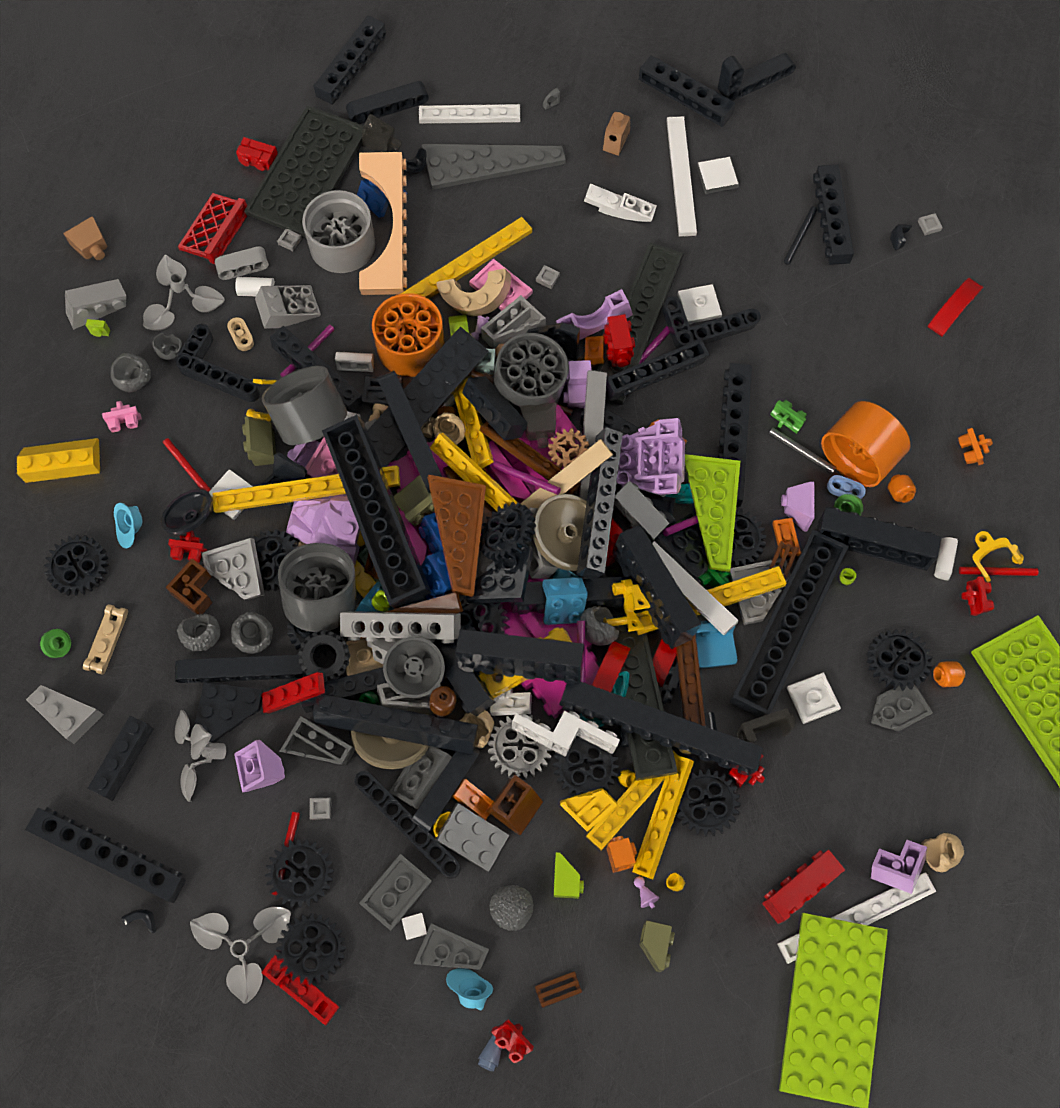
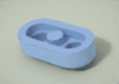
(845, 485)

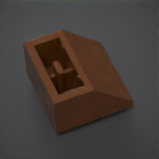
(515, 804)

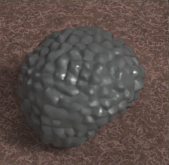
(130, 372)
(596, 630)
(199, 632)
(251, 632)
(511, 907)

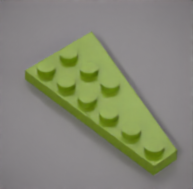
(715, 500)

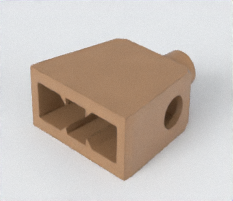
(619, 127)
(87, 239)

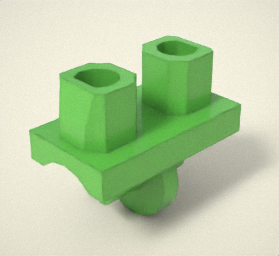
(788, 417)

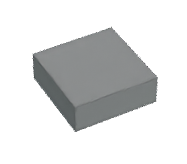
(930, 224)
(289, 239)
(547, 277)
(320, 808)

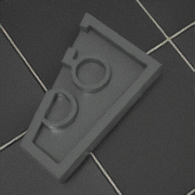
(450, 950)

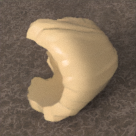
(450, 426)
(485, 726)
(943, 852)

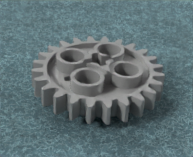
(518, 764)

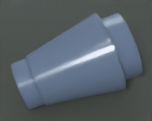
(490, 1055)

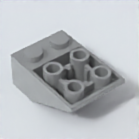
(286, 305)

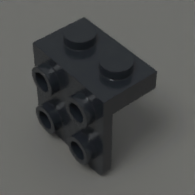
(285, 471)

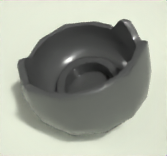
(167, 346)

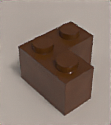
(187, 587)

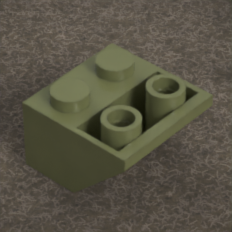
(259, 441)
(655, 943)

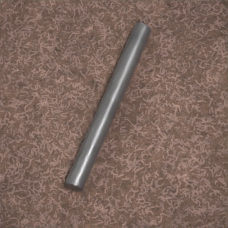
(802, 450)

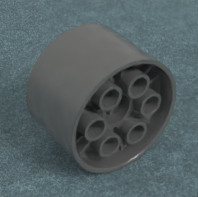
(533, 350)
(304, 405)
(322, 572)

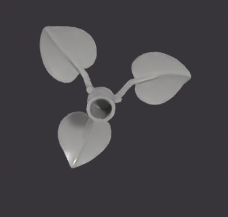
(173, 274)
(199, 744)
(242, 979)

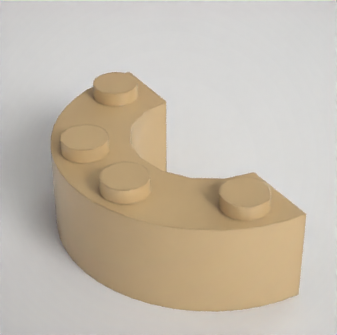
(480, 301)

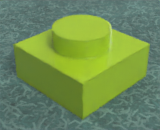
(97, 327)

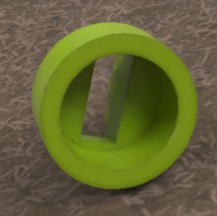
(847, 576)

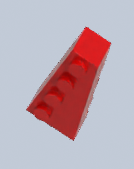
(803, 886)

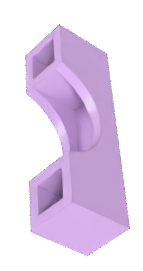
(613, 305)

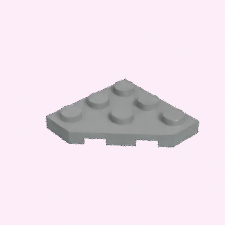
(236, 568)
(756, 607)

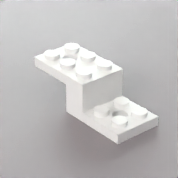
(565, 732)

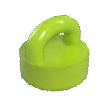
(380, 601)

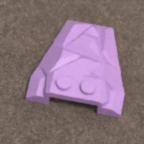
(654, 458)
(326, 521)

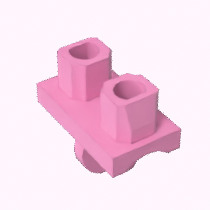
(120, 415)

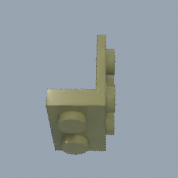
(415, 501)

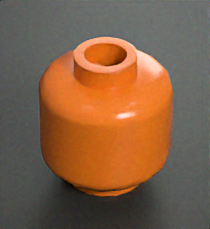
(902, 488)
(949, 674)

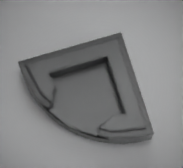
(552, 99)

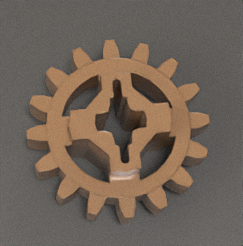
(563, 443)

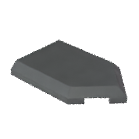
(900, 708)

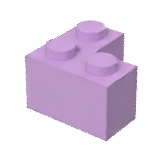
(576, 384)
(900, 870)

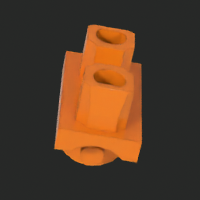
(970, 440)

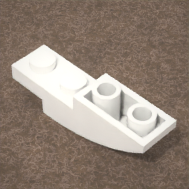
(619, 206)

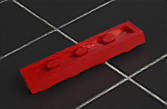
(293, 692)

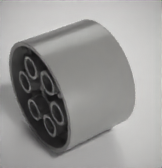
(340, 209)

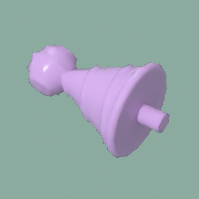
(481, 321)
(646, 895)

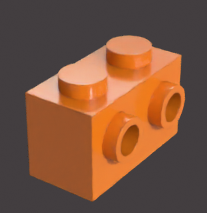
(621, 853)

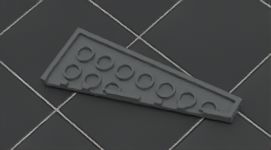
(468, 163)

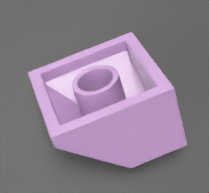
(799, 504)
(258, 766)

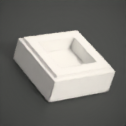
(414, 926)

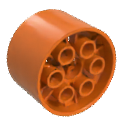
(395, 315)
(866, 443)

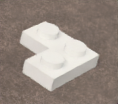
(511, 703)

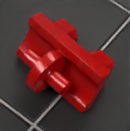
(187, 544)
(977, 597)
(757, 776)
(511, 1038)

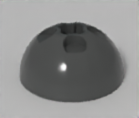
(404, 674)

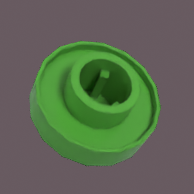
(849, 503)
(55, 643)

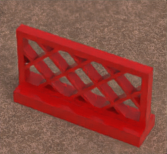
(225, 231)

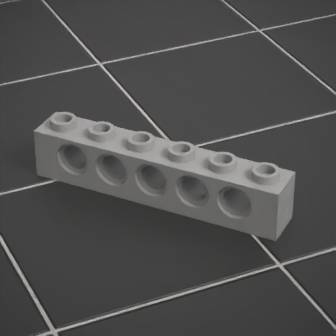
(351, 625)

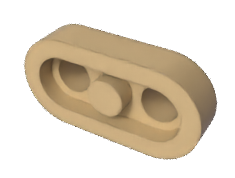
(241, 335)

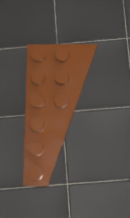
(459, 521)

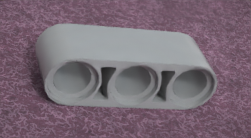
(241, 263)

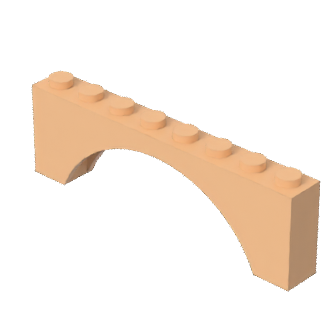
(387, 272)

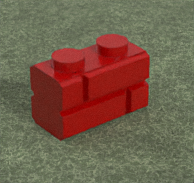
(256, 154)

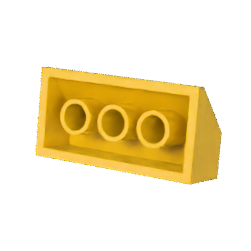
(59, 460)

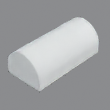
(250, 285)
(354, 361)
(946, 558)

